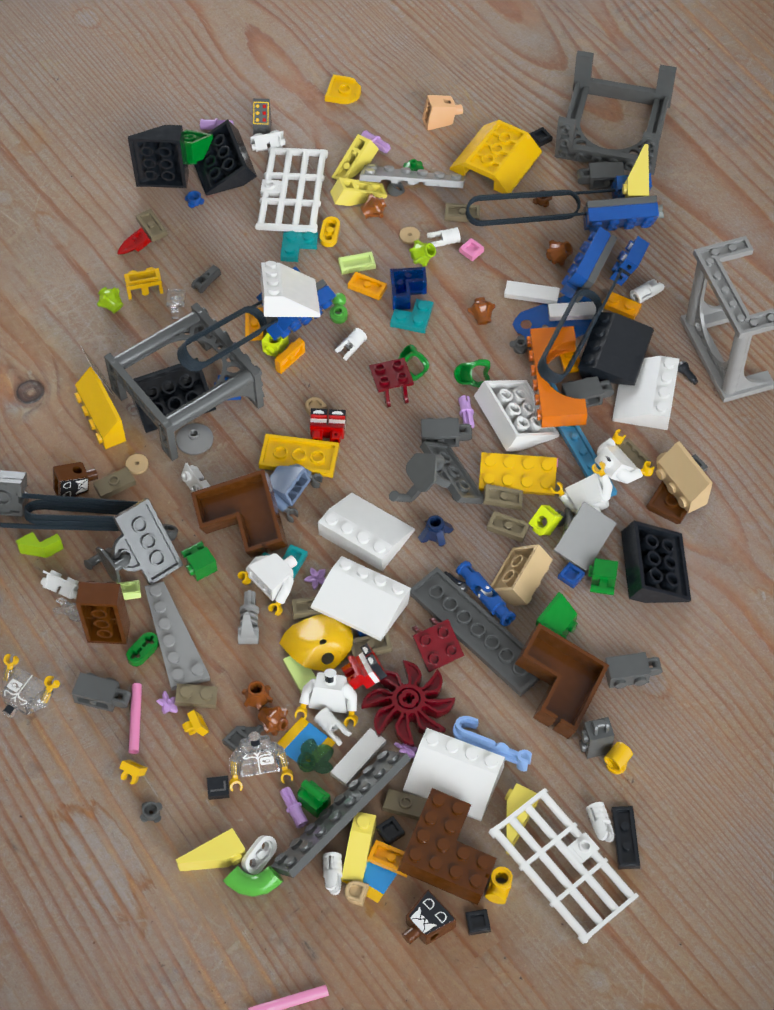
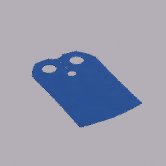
(539, 316)

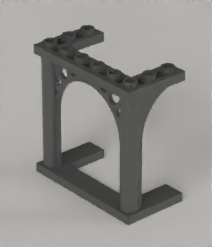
(660, 98)
(242, 383)

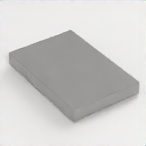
(584, 536)

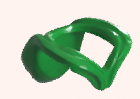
(411, 351)
(463, 372)

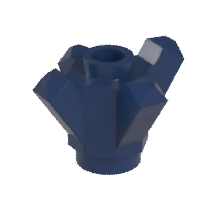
(435, 530)

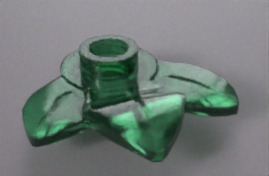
(317, 756)

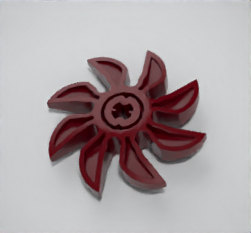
(420, 699)

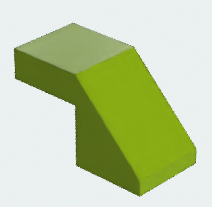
(31, 546)

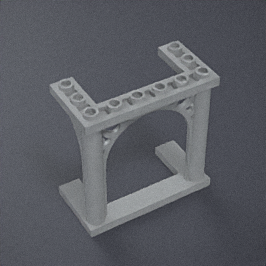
(726, 376)

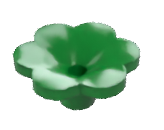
(414, 165)

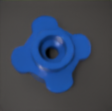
(194, 199)

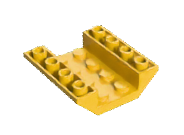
(500, 154)

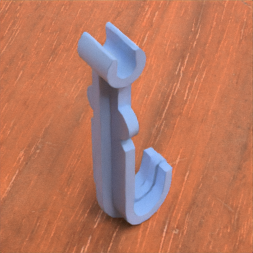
(520, 758)

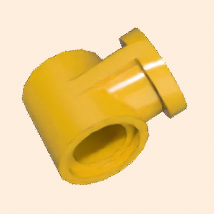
(617, 758)
(499, 892)

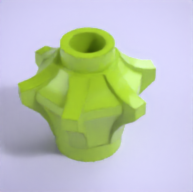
(422, 252)
(110, 299)

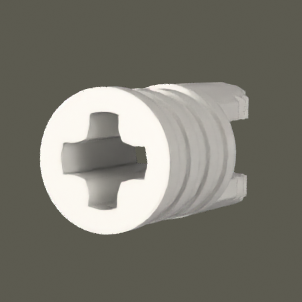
(447, 236)
(646, 291)
(352, 342)
(330, 724)
(600, 821)
(332, 871)

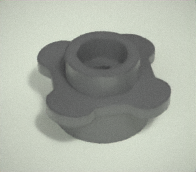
(519, 349)
(151, 806)

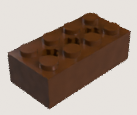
(103, 612)

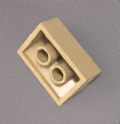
(684, 478)
(521, 574)

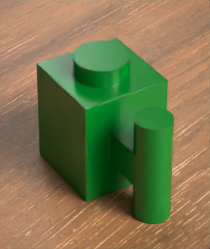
(199, 561)
(603, 576)
(313, 797)

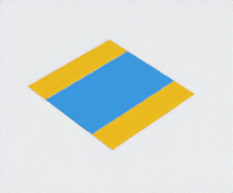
(298, 734)
(378, 880)

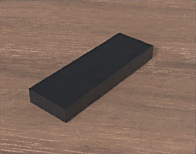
(625, 837)

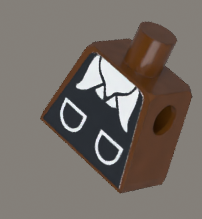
(72, 479)
(428, 920)

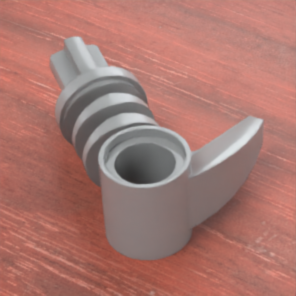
(249, 630)

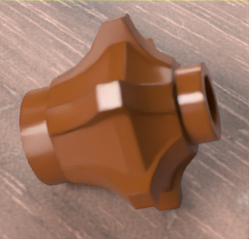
(373, 207)
(559, 251)
(481, 310)
(257, 695)
(273, 719)

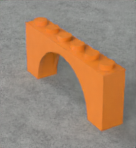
(554, 407)

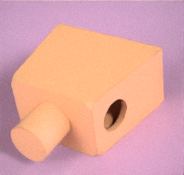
(440, 111)

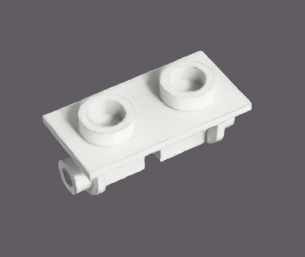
(259, 141)
(191, 476)
(54, 580)

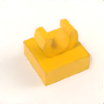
(195, 724)
(132, 768)

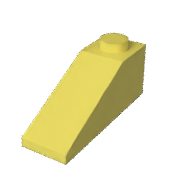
(358, 155)
(638, 179)
(354, 192)
(515, 799)
(359, 847)
(216, 853)

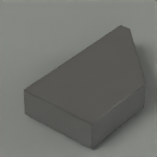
(239, 732)

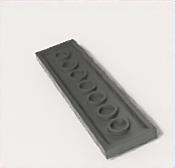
(474, 628)
(340, 813)

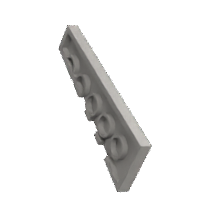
(372, 173)
(177, 647)

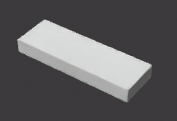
(531, 292)
(579, 311)
(358, 757)

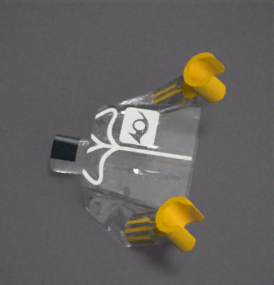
(24, 691)
(257, 756)

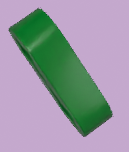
(142, 649)

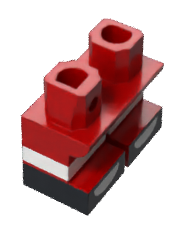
(322, 429)
(364, 669)

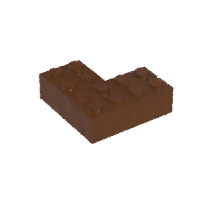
(243, 502)
(571, 678)
(439, 858)

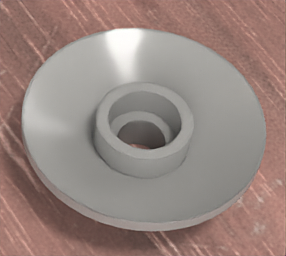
(194, 444)

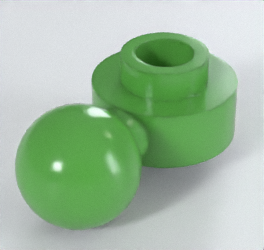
(339, 301)

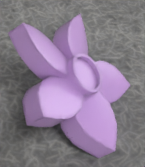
(316, 577)
(167, 703)
(404, 748)

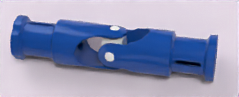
(486, 593)

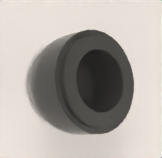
(393, 191)
(172, 533)

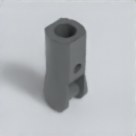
(202, 282)

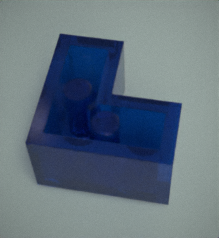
(405, 283)

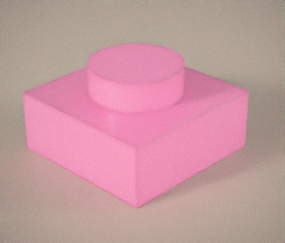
(471, 249)

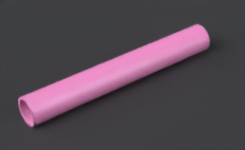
(135, 714)
(293, 1000)

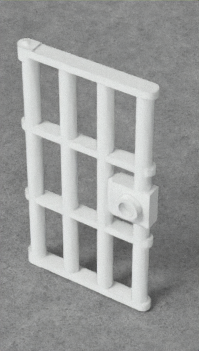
(277, 188)
(575, 853)

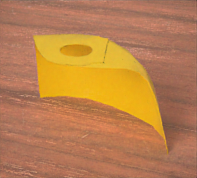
(304, 638)

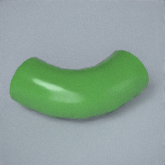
(253, 884)

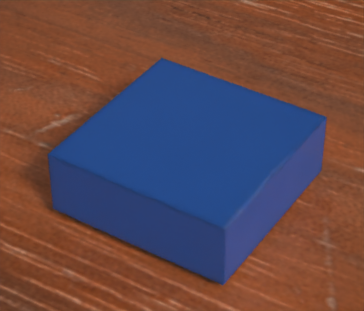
(571, 575)

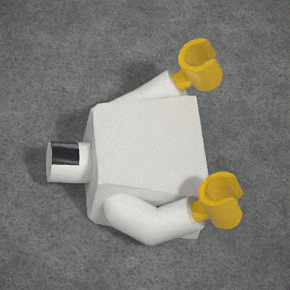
(617, 463)
(593, 490)
(272, 576)
(329, 692)

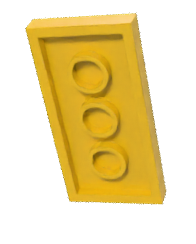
(311, 454)
(518, 472)

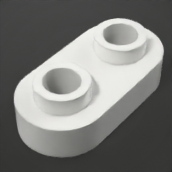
(259, 856)

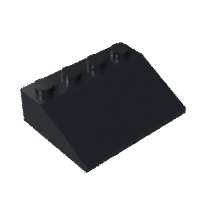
(159, 157)
(225, 162)
(615, 349)
(170, 390)
(655, 564)

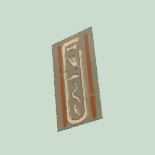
(97, 371)

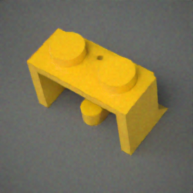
(143, 280)

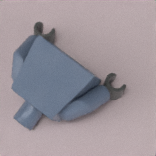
(288, 485)

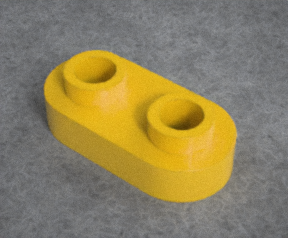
(329, 235)

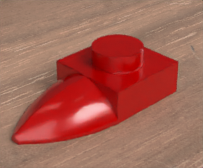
(135, 242)

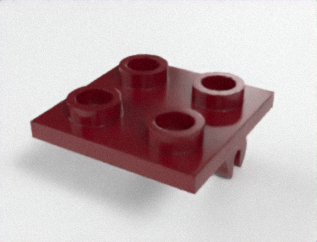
(391, 375)
(437, 644)

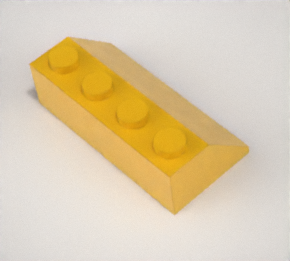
(99, 409)

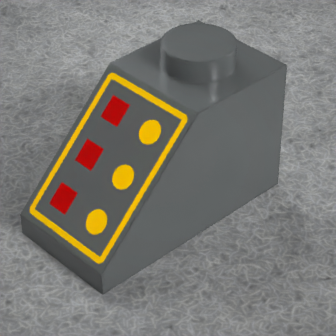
(261, 116)

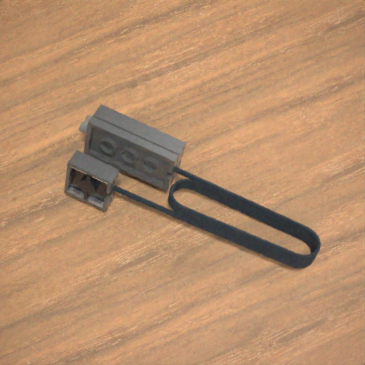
(16, 503)

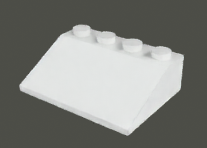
(287, 292)
(651, 397)
(513, 414)
(364, 530)
(361, 598)
(456, 770)

